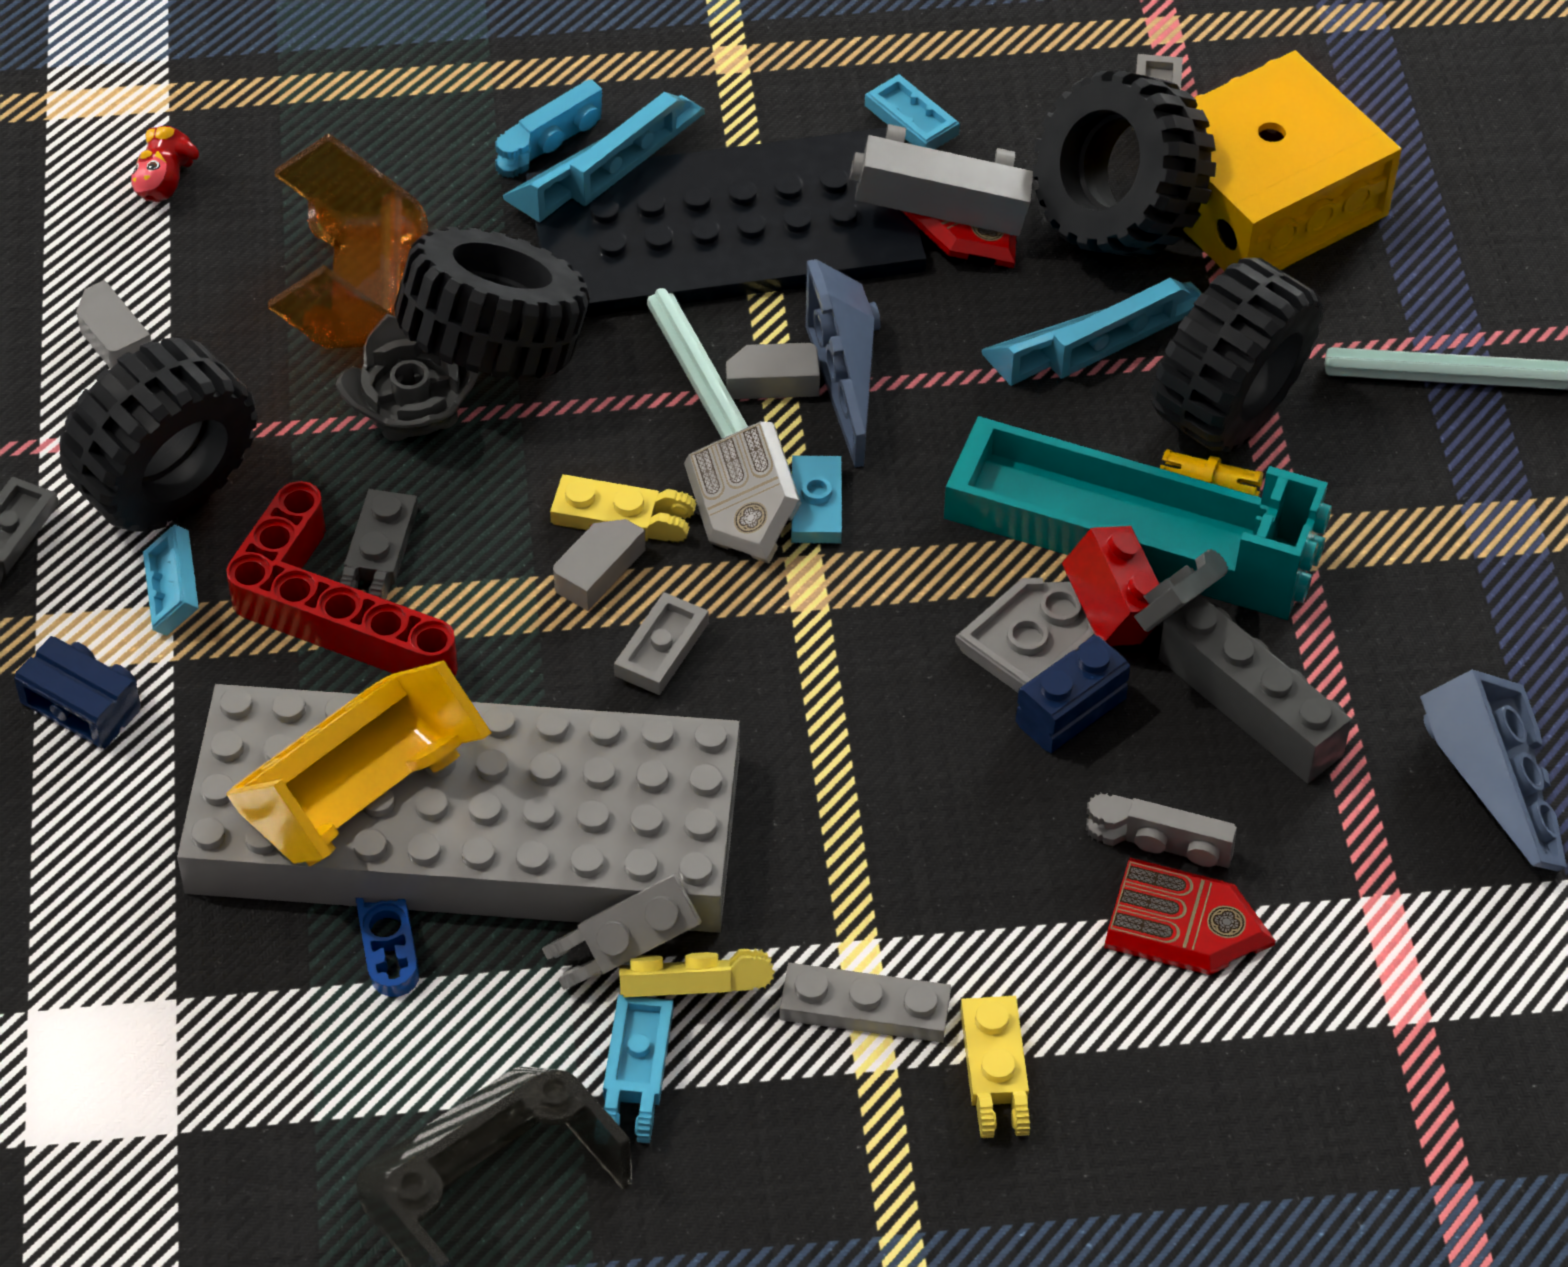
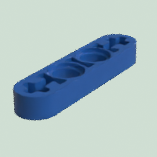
(401, 942)

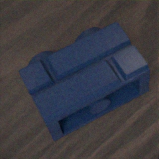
(78, 691)
(1072, 693)

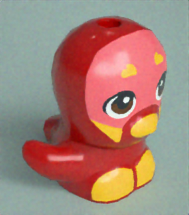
(159, 165)

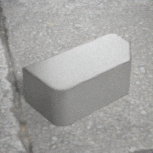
(109, 323)
(773, 371)
(597, 561)

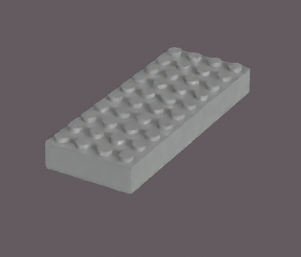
(528, 824)

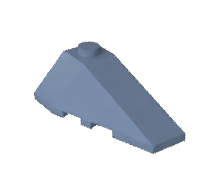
(843, 331)
(1491, 741)

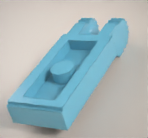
(548, 128)
(638, 1059)

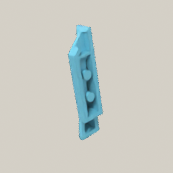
(607, 160)
(1094, 336)

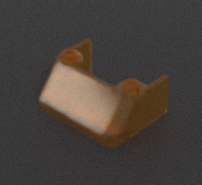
(371, 232)

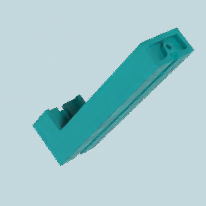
(1058, 490)

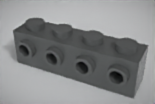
(1254, 688)

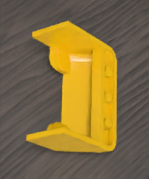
(356, 757)

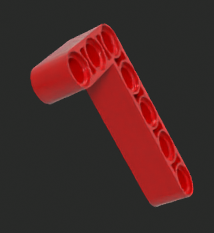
(277, 593)

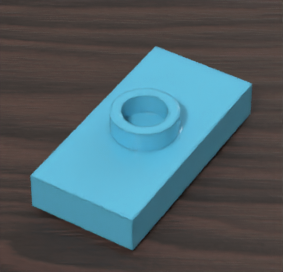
(905, 106)
(820, 495)
(170, 580)

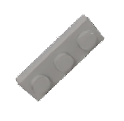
(865, 1002)

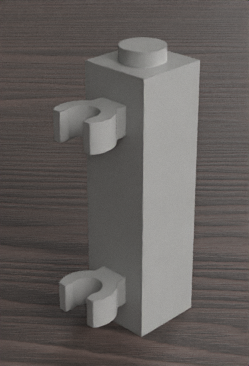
(942, 183)

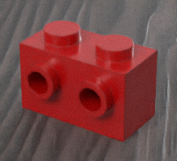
(1110, 582)

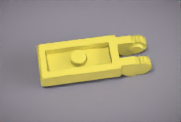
(589, 501)
(697, 975)
(995, 1061)

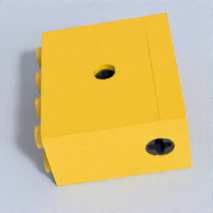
(1290, 166)

